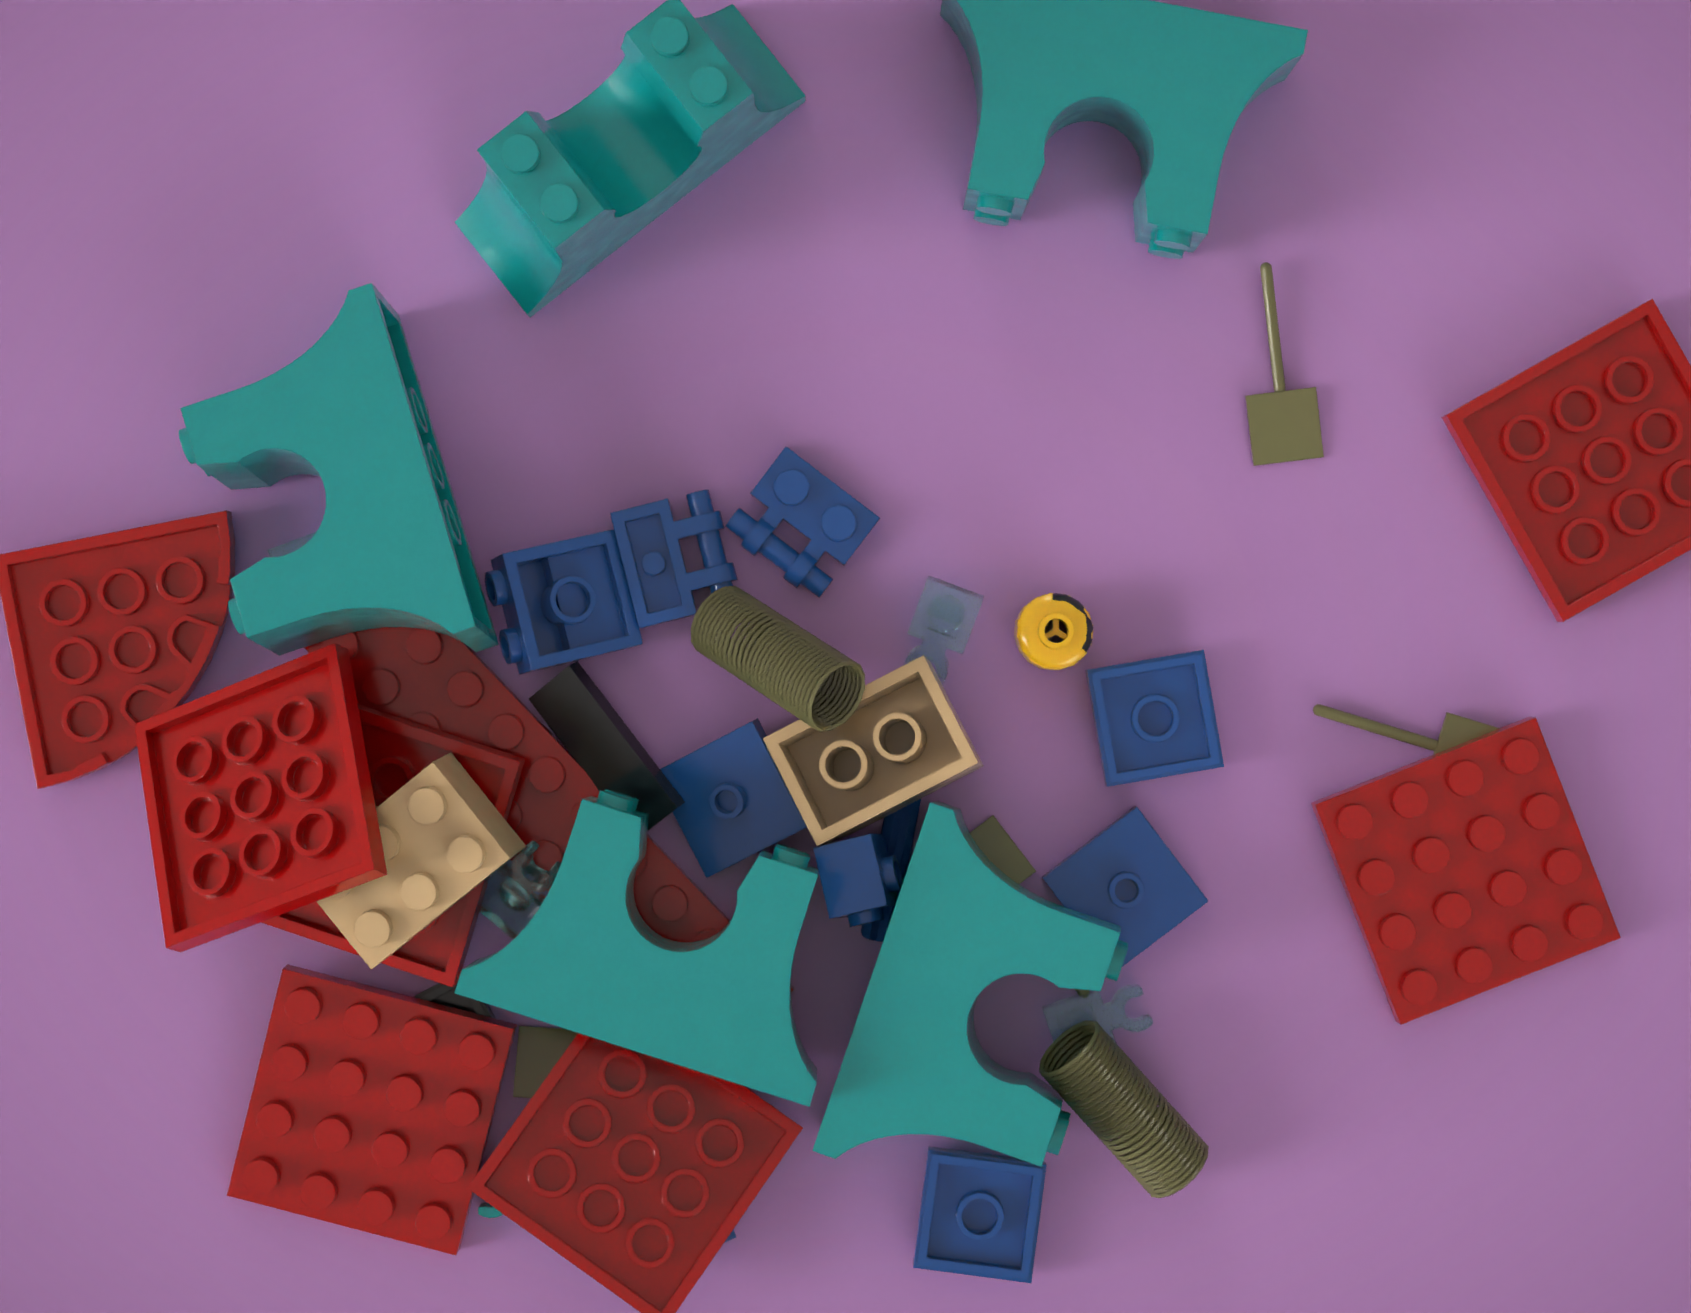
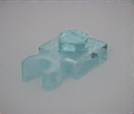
(943, 622)
(517, 891)
(1090, 1007)

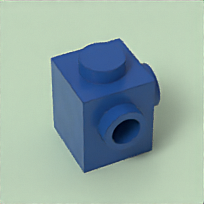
(858, 878)

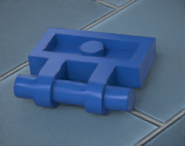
(813, 507)
(655, 561)

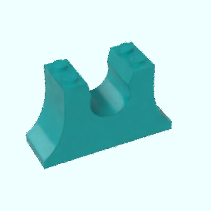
(1142, 66)
(605, 169)
(390, 522)
(609, 976)
(915, 1040)

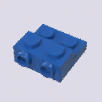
(563, 602)

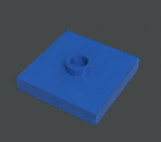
(1154, 718)
(732, 799)
(1129, 881)
(979, 1215)

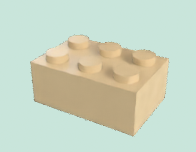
(884, 757)
(437, 847)

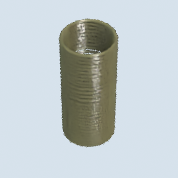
(778, 658)
(1122, 1102)

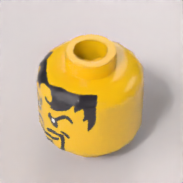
(1034, 642)

